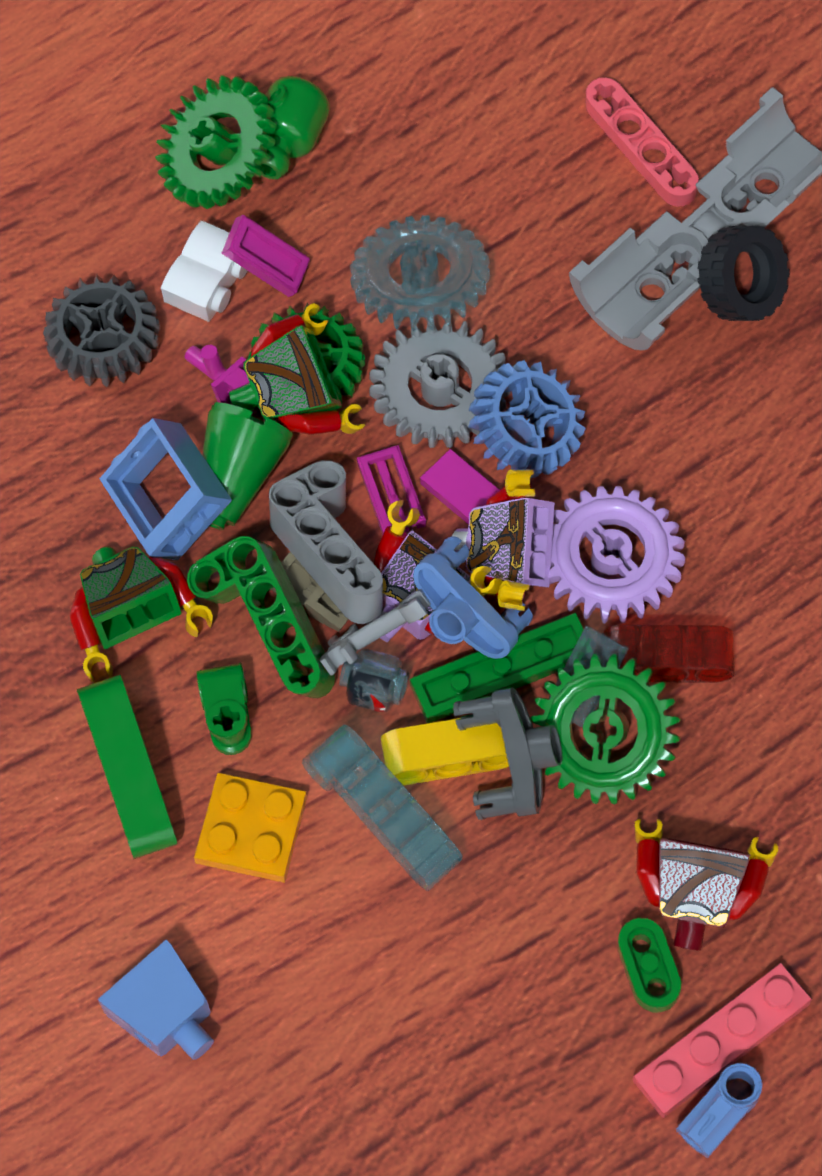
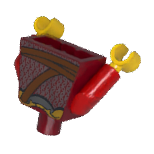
(698, 881)

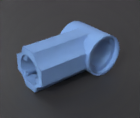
(718, 1111)

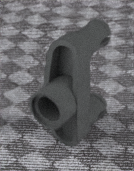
(526, 750)

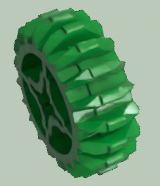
(343, 360)

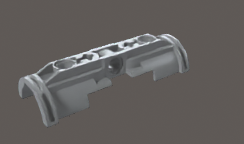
(756, 151)

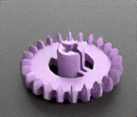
(619, 580)

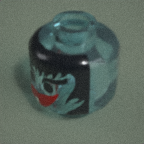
(374, 680)

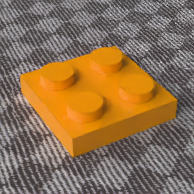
(250, 827)

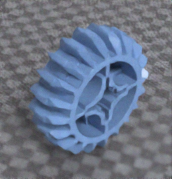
(538, 399)

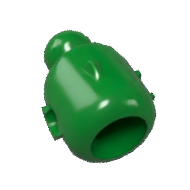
(299, 117)

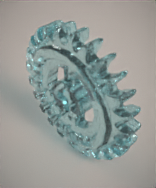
(421, 286)

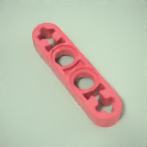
(636, 144)

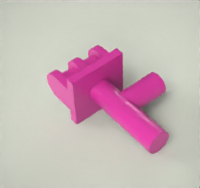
(224, 379)

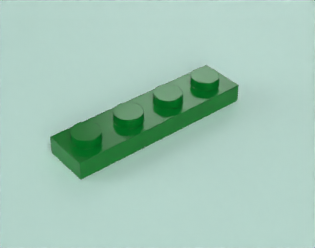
(477, 676)

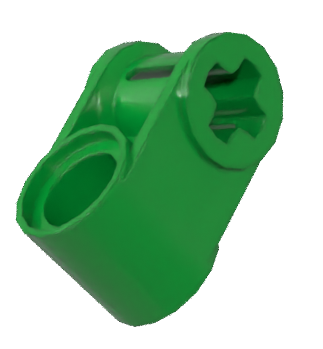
(225, 703)

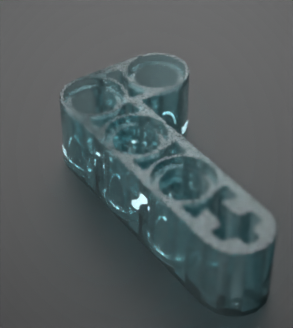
(383, 805)

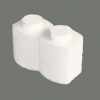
(201, 274)

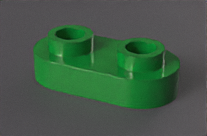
(649, 967)

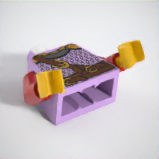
(511, 538)
(397, 559)

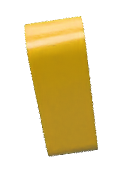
(442, 751)

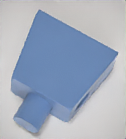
(160, 1004)

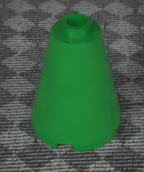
(241, 455)

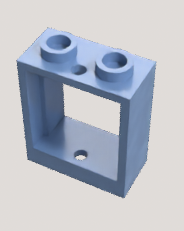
(191, 514)

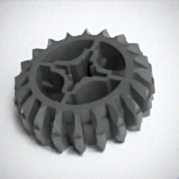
(105, 344)

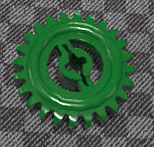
(202, 134)
(612, 684)

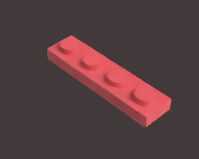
(721, 1040)

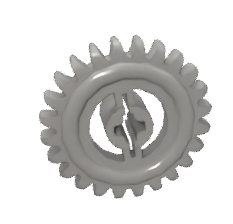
(433, 362)

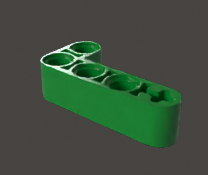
(270, 622)
(127, 766)

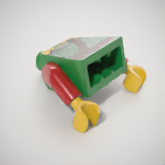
(292, 379)
(126, 597)

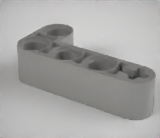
(304, 520)

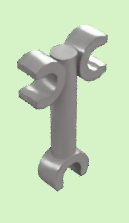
(346, 646)

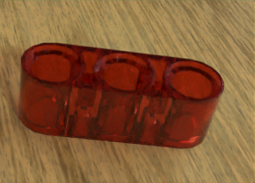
(678, 651)

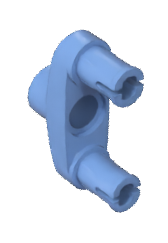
(460, 610)

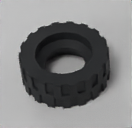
(718, 266)

